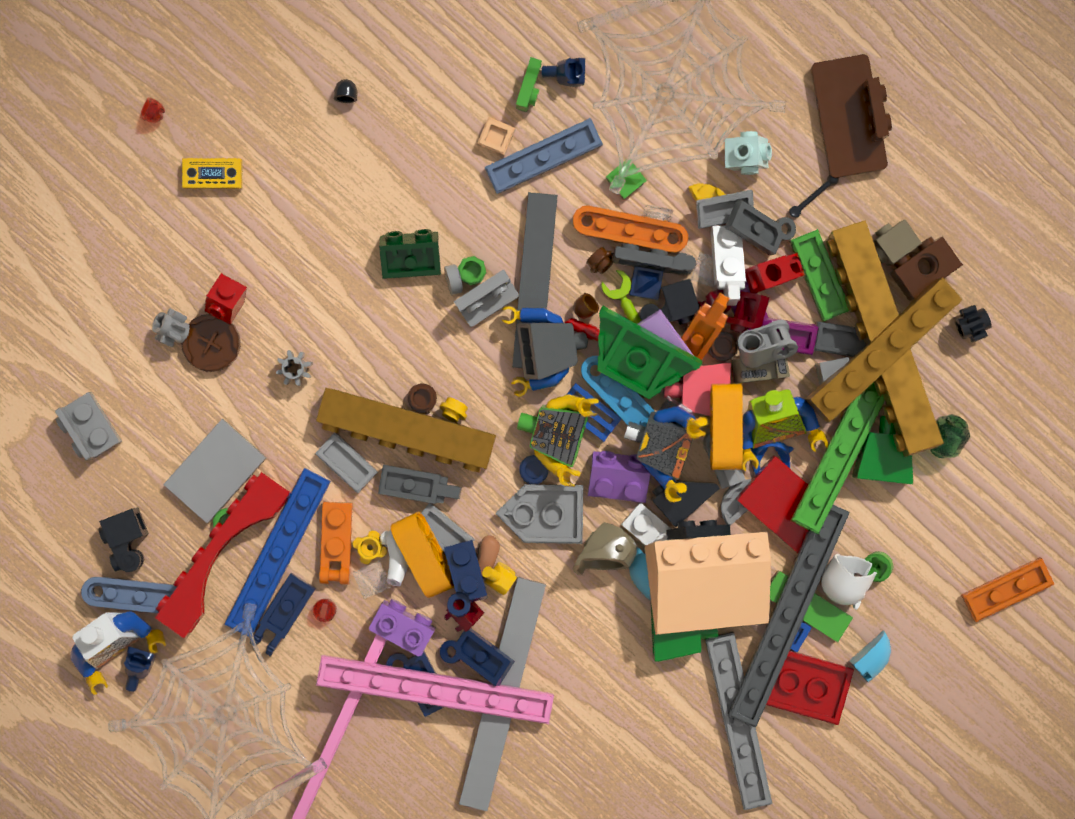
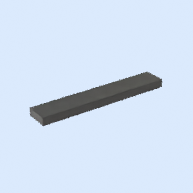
(536, 258)

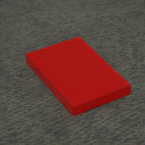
(773, 500)
(812, 687)

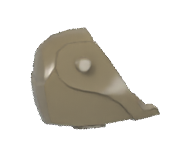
(606, 550)

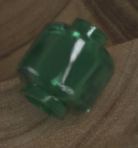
(954, 435)

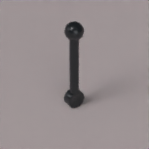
(795, 211)

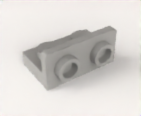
(487, 298)
(87, 427)

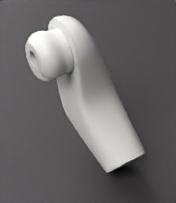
(397, 563)

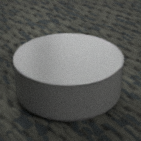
(453, 279)

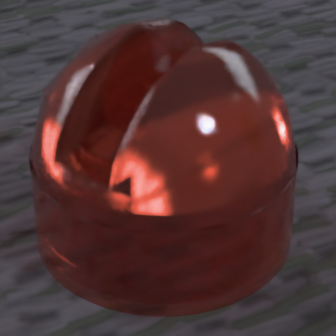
(151, 110)
(330, 612)

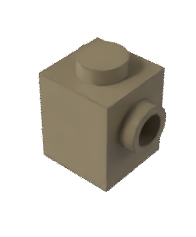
(895, 242)

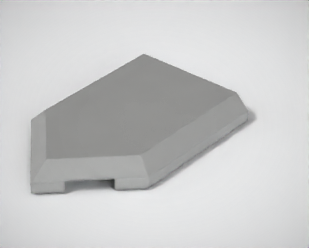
(545, 514)

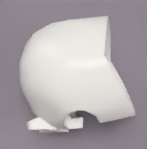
(842, 585)

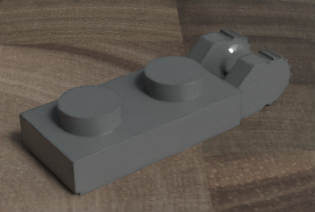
(655, 259)

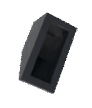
(693, 498)

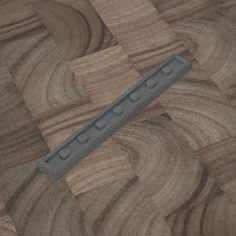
(786, 619)

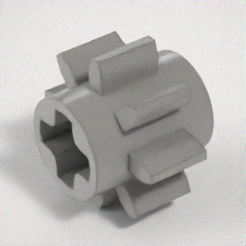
(170, 327)
(300, 372)

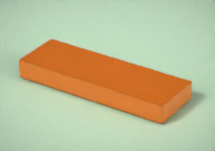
(1007, 589)

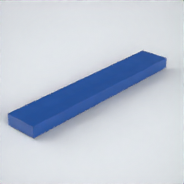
(280, 547)

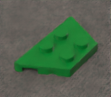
(639, 356)

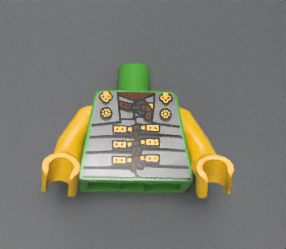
(558, 433)

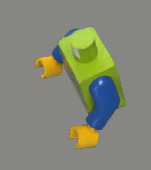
(777, 418)

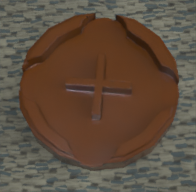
(211, 343)

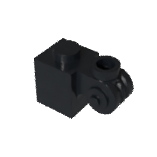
(679, 303)
(119, 533)

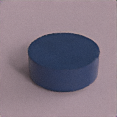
(532, 470)

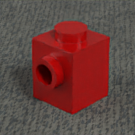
(225, 299)

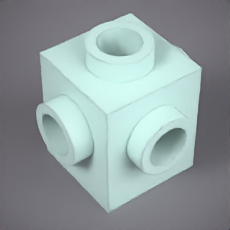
(747, 153)

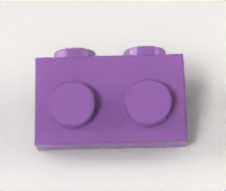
(618, 477)
(402, 627)

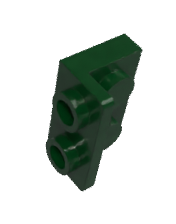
(409, 254)

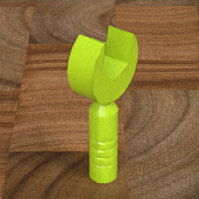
(626, 304)

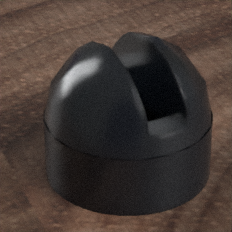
(345, 91)

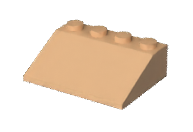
(709, 582)

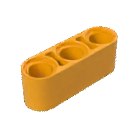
(726, 427)
(423, 554)

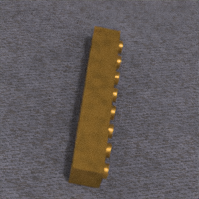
(875, 309)

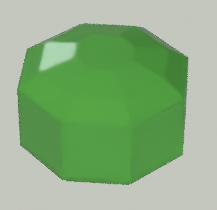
(472, 270)

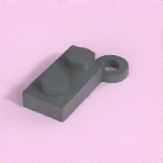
(759, 228)

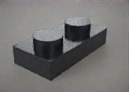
(689, 530)

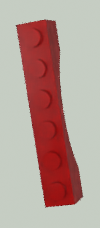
(186, 605)

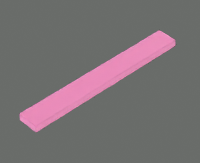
(434, 689)
(336, 735)

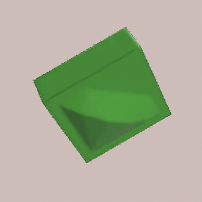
(632, 182)

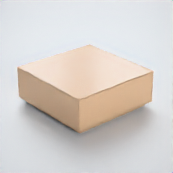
(496, 136)

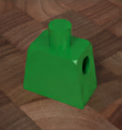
(880, 458)
(678, 644)

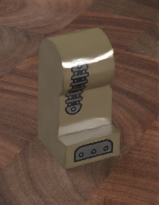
(771, 370)

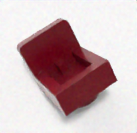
(749, 312)

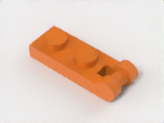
(336, 541)

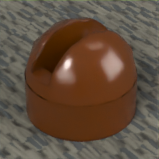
(585, 306)

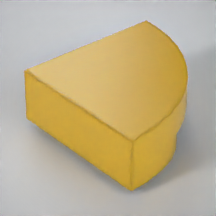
(703, 191)

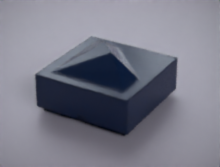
(646, 283)

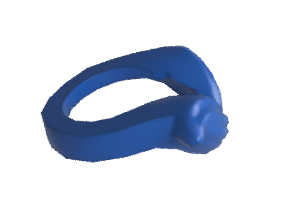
(782, 449)

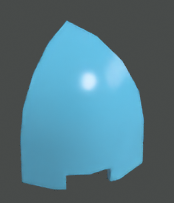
(639, 573)
(873, 657)

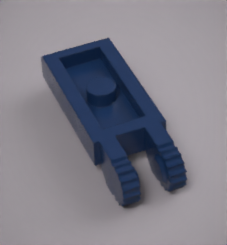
(284, 610)

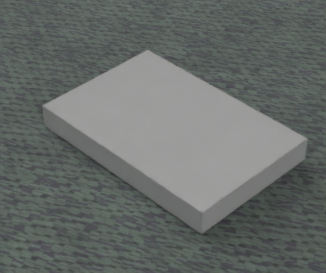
(215, 471)

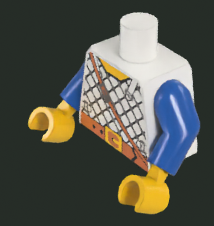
(106, 639)

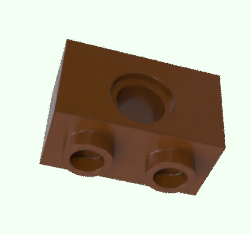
(941, 260)

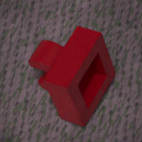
(468, 620)

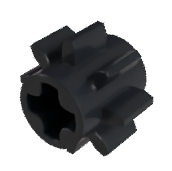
(973, 323)

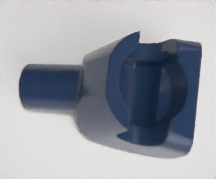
(568, 72)
(137, 666)

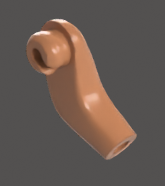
(488, 552)

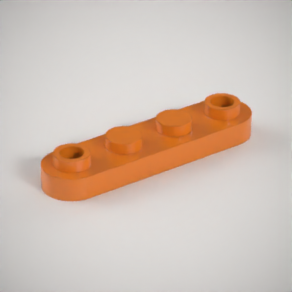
(630, 229)

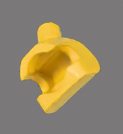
(499, 578)

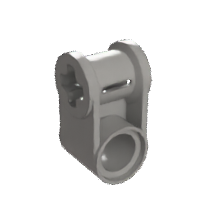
(768, 344)

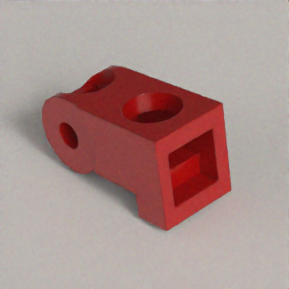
(773, 272)

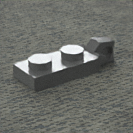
(416, 485)

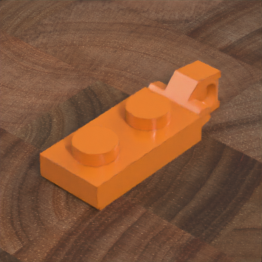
(706, 326)

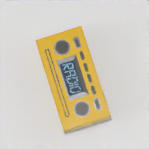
(212, 173)

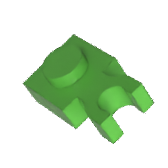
(528, 93)

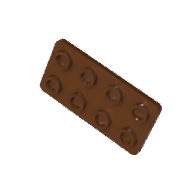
(851, 115)

